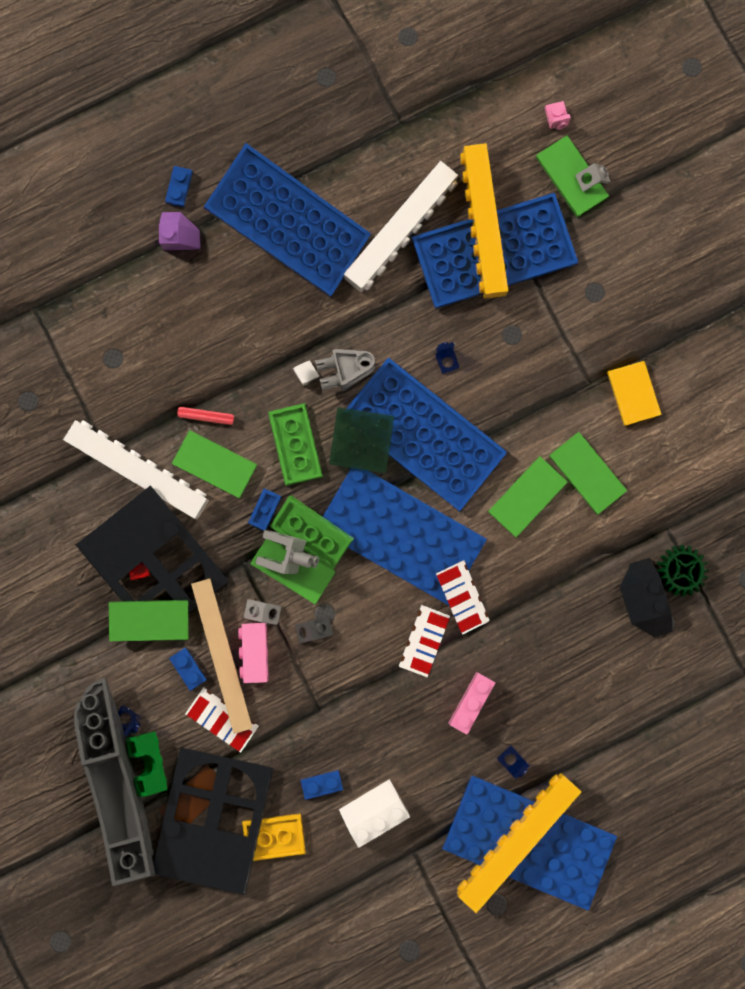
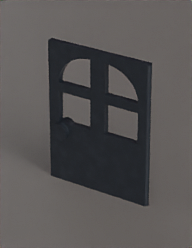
(133, 538)
(204, 852)

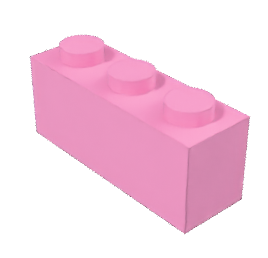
(254, 652)
(471, 703)

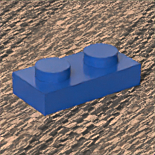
(179, 186)
(264, 509)
(188, 668)
(321, 784)

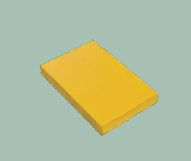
(634, 393)
(278, 837)

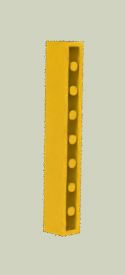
(485, 221)
(518, 842)

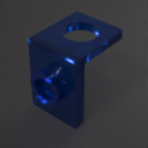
(446, 350)
(134, 724)
(517, 769)

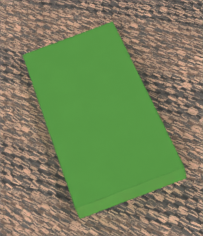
(561, 164)
(295, 444)
(214, 464)
(587, 473)
(527, 496)
(321, 536)
(307, 582)
(148, 620)

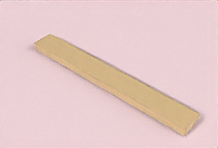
(221, 656)

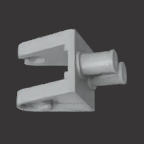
(347, 366)
(294, 556)

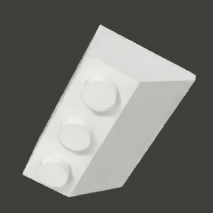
(374, 813)

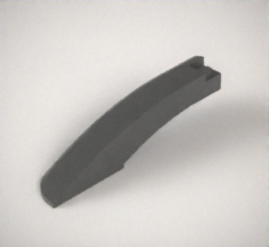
(112, 785)

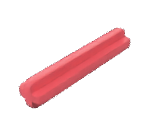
(204, 415)

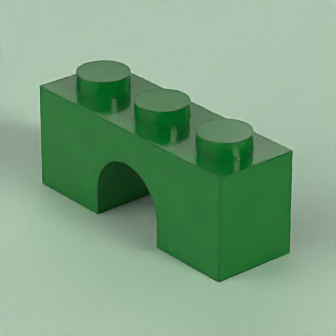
(153, 777)

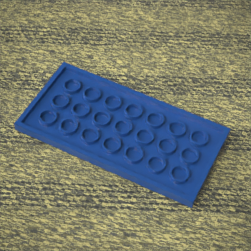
(287, 220)
(531, 241)
(430, 435)
(401, 531)
(563, 862)

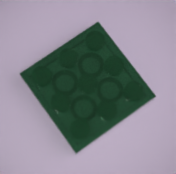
(361, 440)

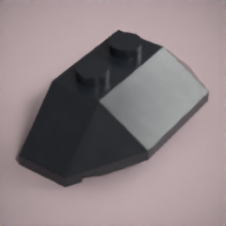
(646, 598)

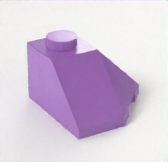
(178, 232)

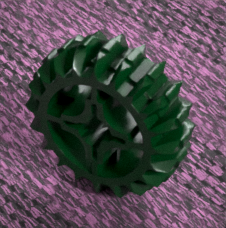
(677, 564)

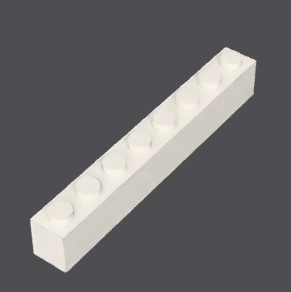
(400, 227)
(135, 469)

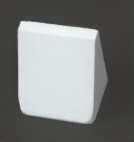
(306, 372)

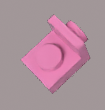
(557, 115)

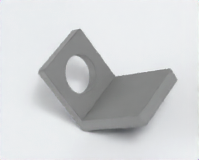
(598, 173)
(260, 611)

